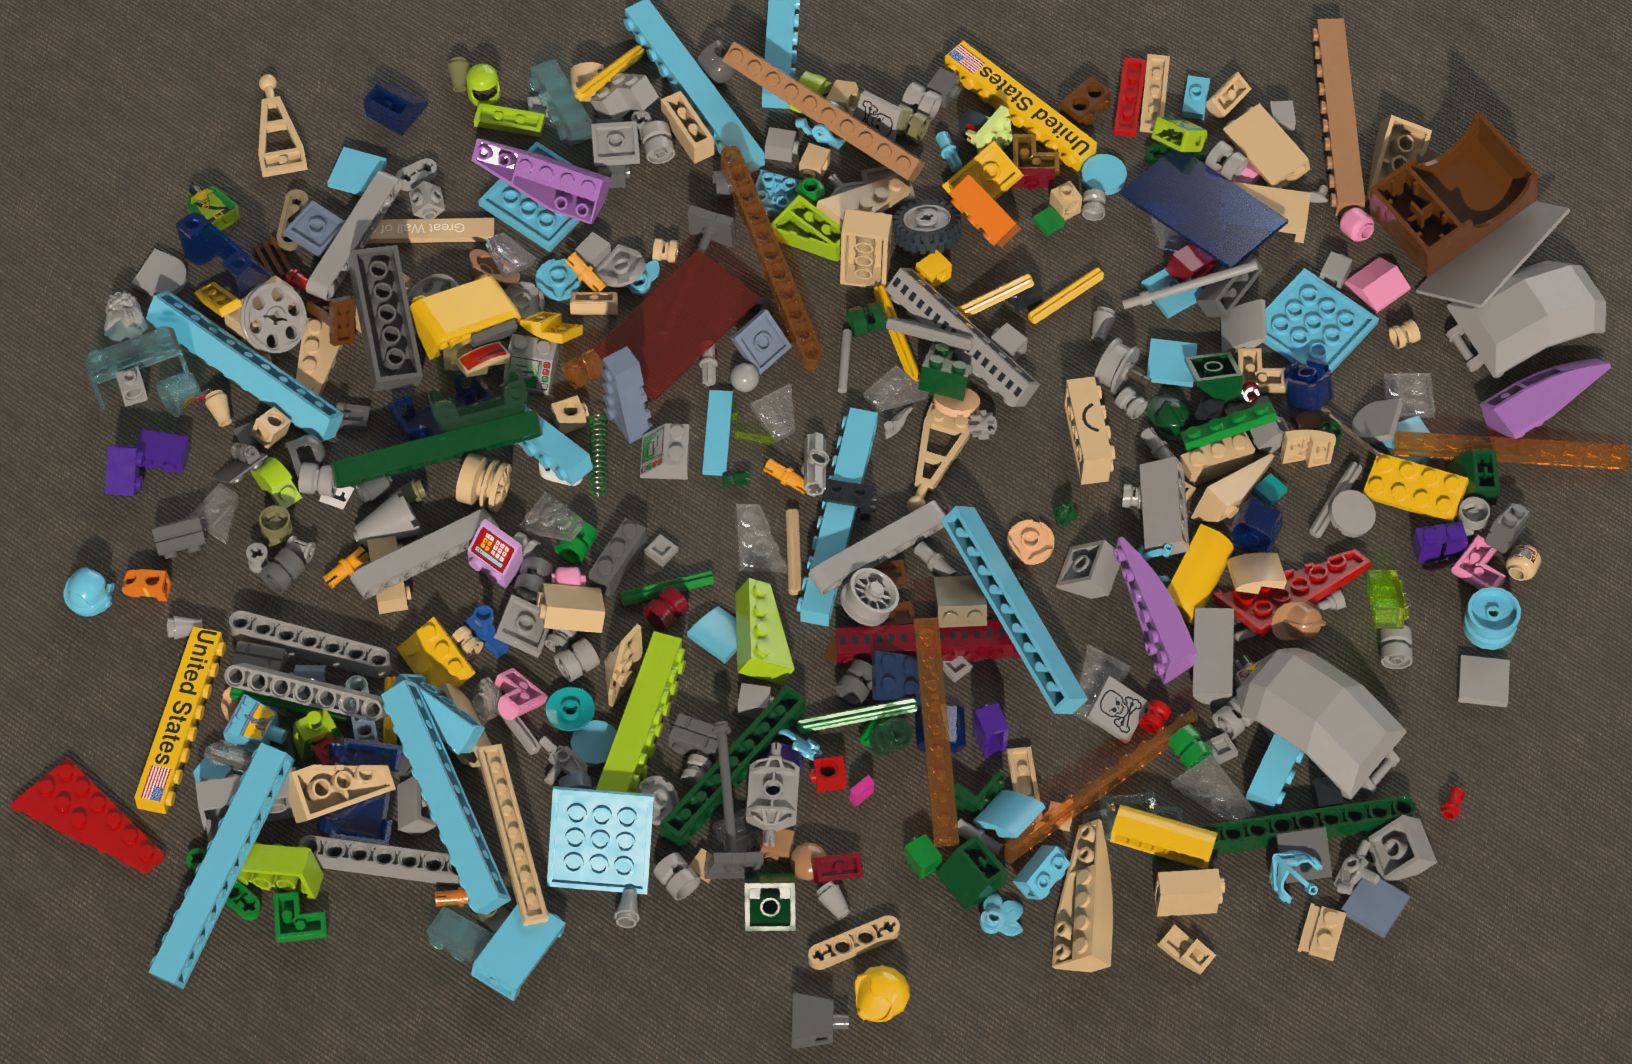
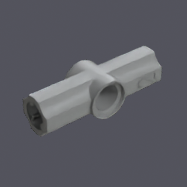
(815, 464)

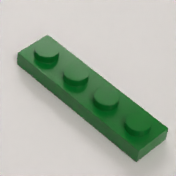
(1228, 426)

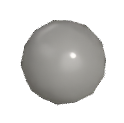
(744, 377)

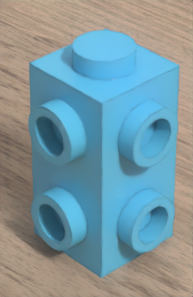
(1042, 872)

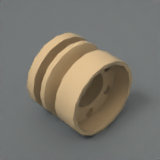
(483, 482)

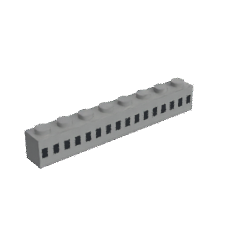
(988, 360)

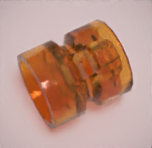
(590, 365)

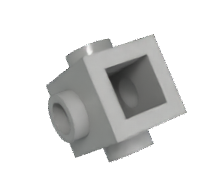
(427, 200)

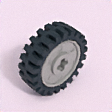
(927, 226)

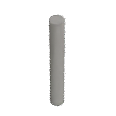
(844, 361)

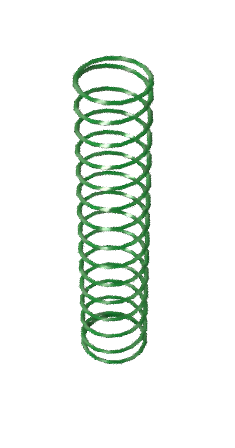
(598, 455)

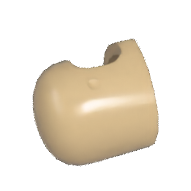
(582, 73)

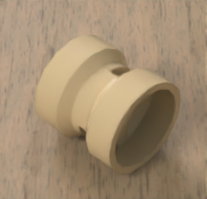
(670, 253)
(1404, 334)
(466, 643)

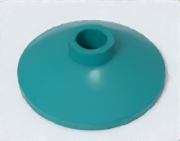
(569, 700)

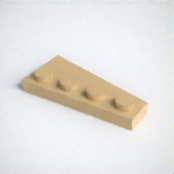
(869, 198)
(316, 356)

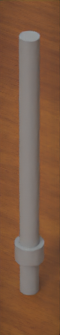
(1146, 297)

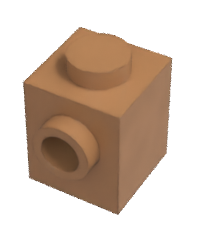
(783, 846)

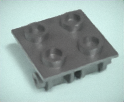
(245, 458)

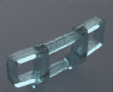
(1110, 802)

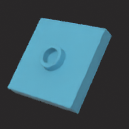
(1172, 304)

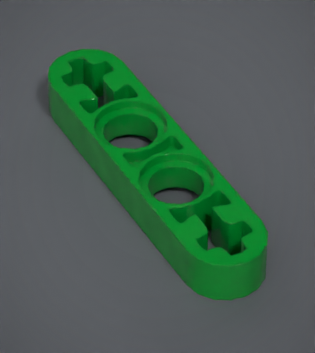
(233, 902)

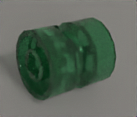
(890, 736)

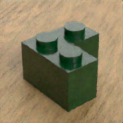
(943, 375)

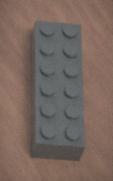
(385, 318)

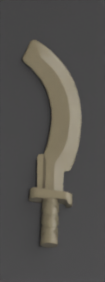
(1329, 416)

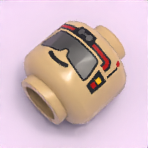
(1523, 562)

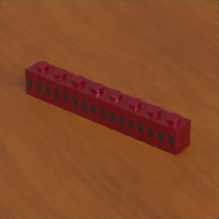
(968, 641)

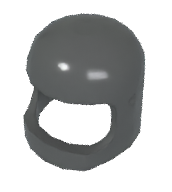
(713, 66)
(305, 449)

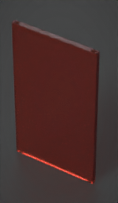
(680, 321)

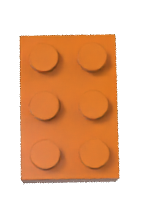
(984, 212)

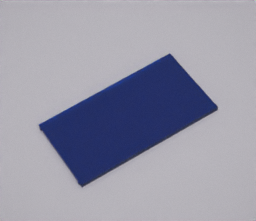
(1204, 207)

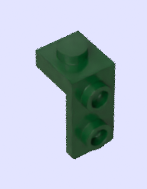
(971, 803)

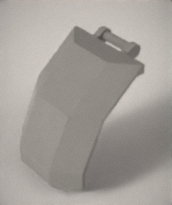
(1527, 314)
(1324, 717)

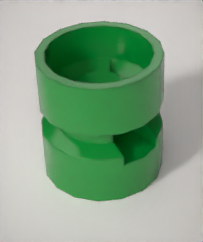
(576, 550)
(1189, 746)

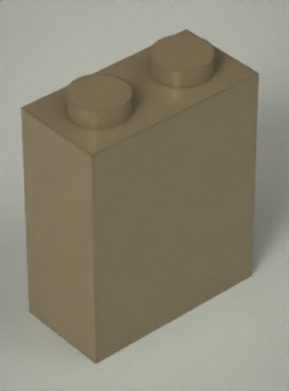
(959, 602)

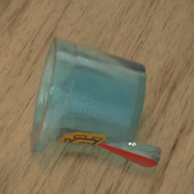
(178, 392)

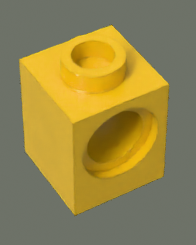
(934, 269)

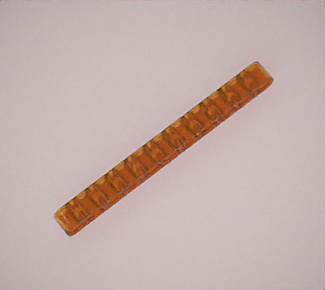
(774, 266)

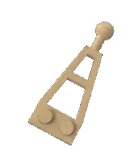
(284, 160)
(951, 425)

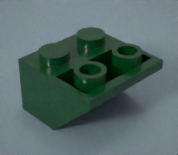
(1482, 472)
(972, 873)

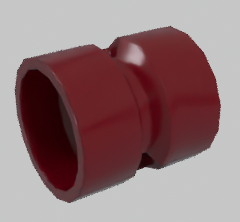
(666, 608)

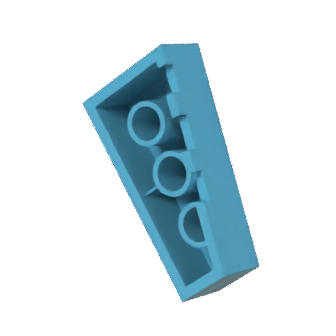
(453, 725)

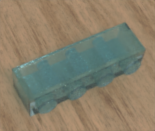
(559, 97)
(458, 936)

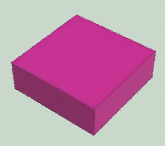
(861, 791)

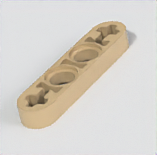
(856, 946)

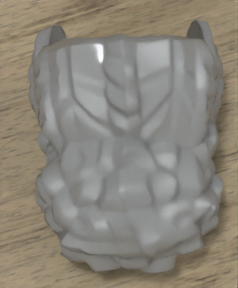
(123, 317)

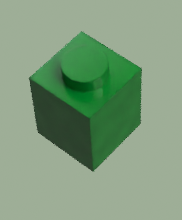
(922, 855)

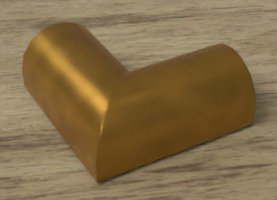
(1026, 157)

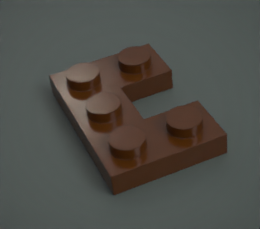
(904, 612)

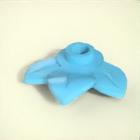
(650, 273)
(809, 748)
(1003, 915)

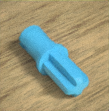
(949, 151)

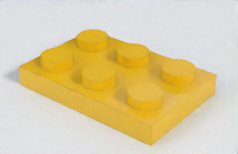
(991, 171)
(436, 656)

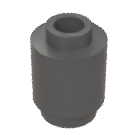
(374, 489)

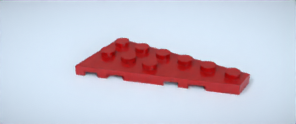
(1302, 585)
(84, 813)

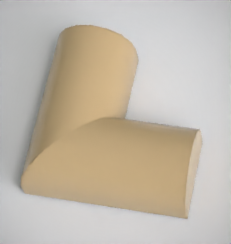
(1268, 379)

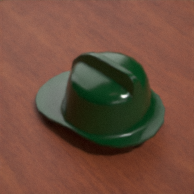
(1169, 416)

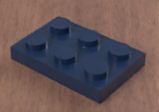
(894, 677)

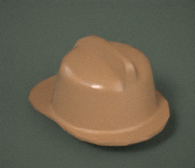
(483, 263)
(1297, 621)

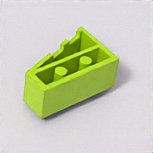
(808, 229)

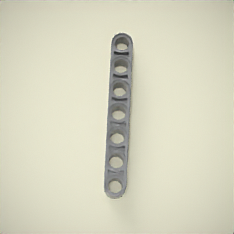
(353, 234)
(878, 547)
(418, 555)
(319, 651)
(296, 693)
(375, 853)

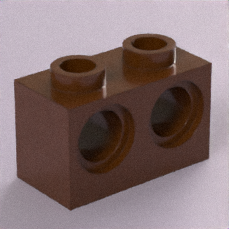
(1085, 102)

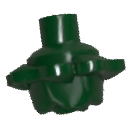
(1064, 512)

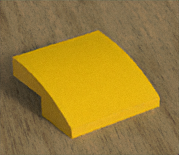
(550, 327)

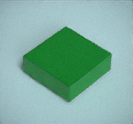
(1048, 221)

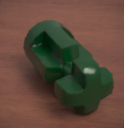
(738, 478)

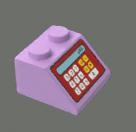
(495, 554)

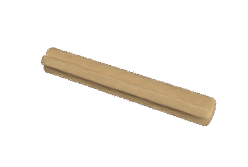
(793, 552)

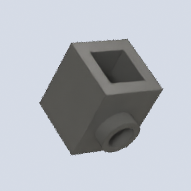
(946, 84)

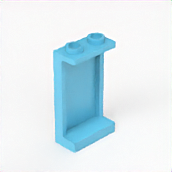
(515, 952)

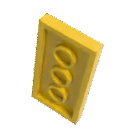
(1415, 488)

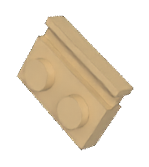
(1322, 932)

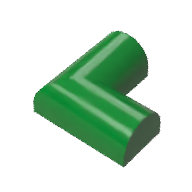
(292, 925)

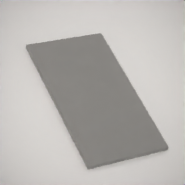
(1489, 263)

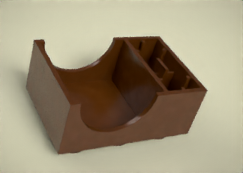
(1456, 199)

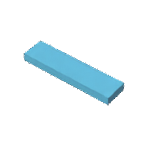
(717, 432)

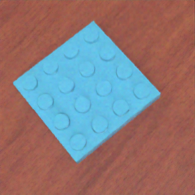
(525, 214)
(1315, 322)
(600, 840)

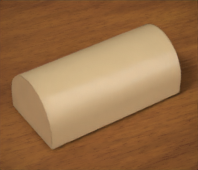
(1228, 96)
(594, 303)

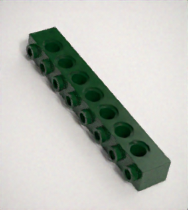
(752, 745)

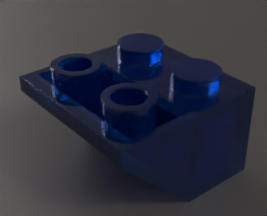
(393, 106)

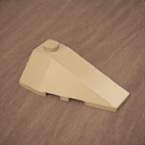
(1396, 145)
(1227, 494)
(623, 665)
(332, 787)

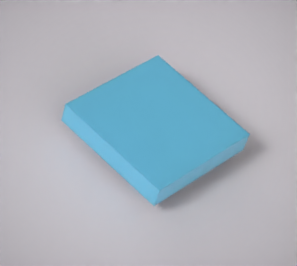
(355, 171)
(775, 191)
(1167, 362)

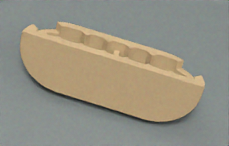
(462, 702)

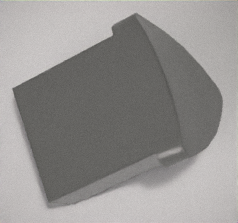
(355, 416)

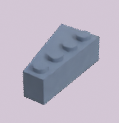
(625, 395)

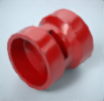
(1156, 714)

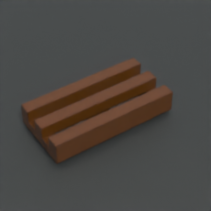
(266, 246)

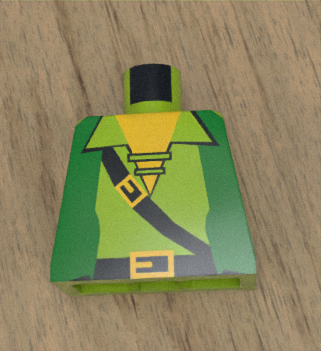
(1189, 136)
(213, 206)
(311, 731)

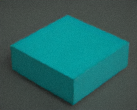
(1270, 489)

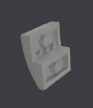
(1244, 326)

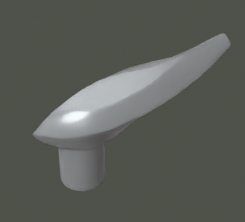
(1320, 195)
(895, 424)

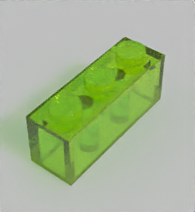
(1386, 599)

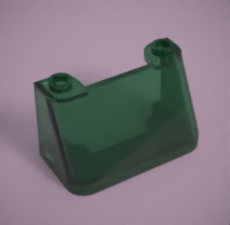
(514, 401)

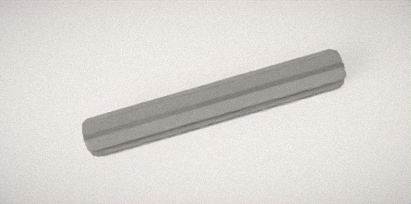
(929, 333)
(1344, 484)
(520, 730)

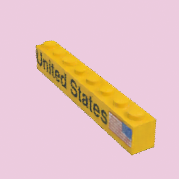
(1024, 107)
(179, 720)

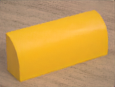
(1200, 571)
(1163, 837)

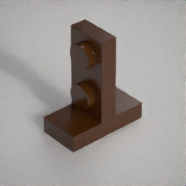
(338, 315)

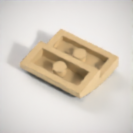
(1307, 445)
(1256, 570)

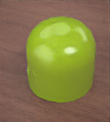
(482, 78)

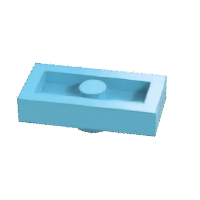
(1195, 97)

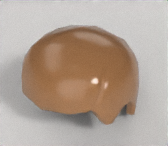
(801, 859)

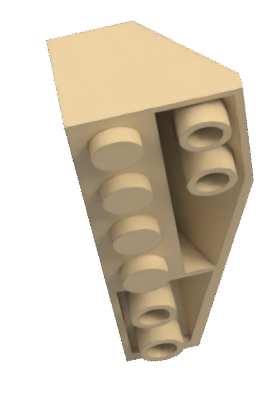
(1086, 906)

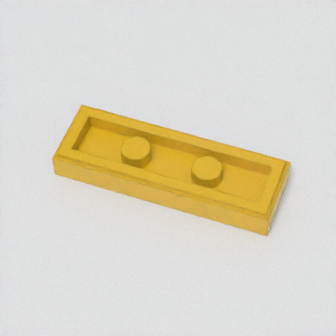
(218, 299)

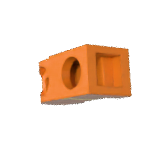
(147, 584)

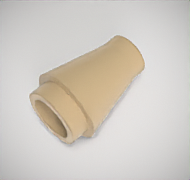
(219, 407)

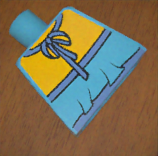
(253, 724)

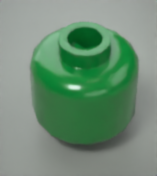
(811, 190)

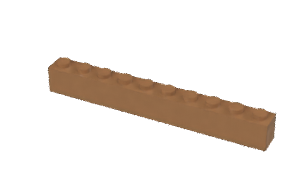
(824, 111)
(1339, 116)

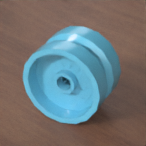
(1491, 618)

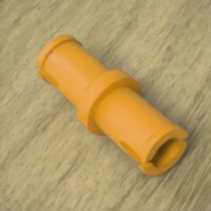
(585, 273)
(785, 475)
(346, 567)

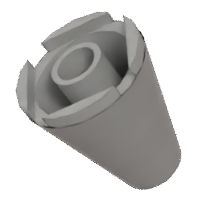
(389, 519)

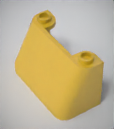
(459, 313)

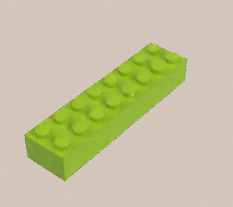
(644, 715)

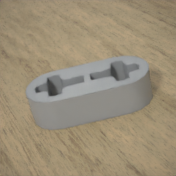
(417, 174)

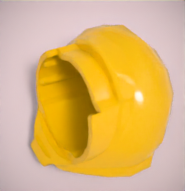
(881, 993)

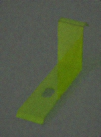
(747, 436)

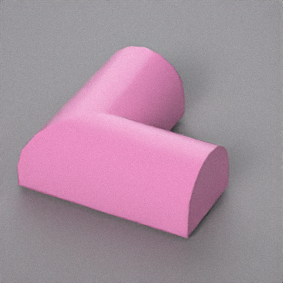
(1473, 566)
(520, 694)

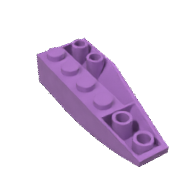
(545, 180)
(1539, 396)
(1157, 614)

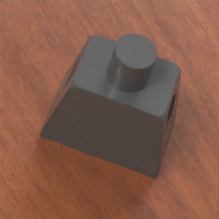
(814, 1021)

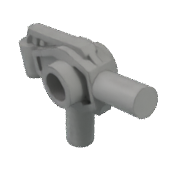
(563, 760)
(1354, 869)

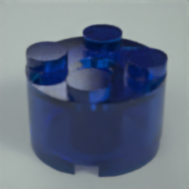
(1308, 385)
(1255, 526)

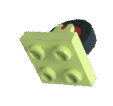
(983, 130)

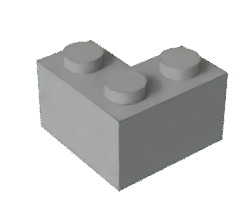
(624, 94)

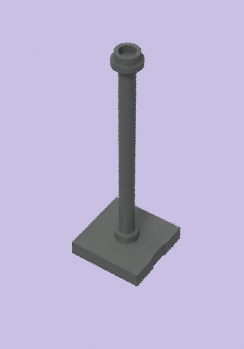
(710, 227)
(729, 864)

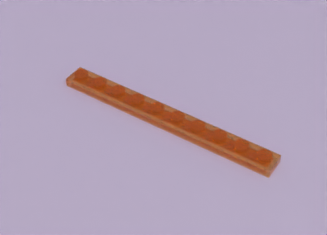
(1513, 450)
(936, 732)
(1092, 791)

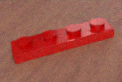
(1130, 97)

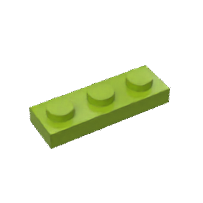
(509, 120)

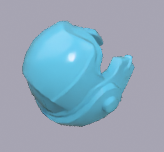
(87, 593)

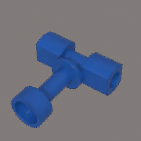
(481, 626)

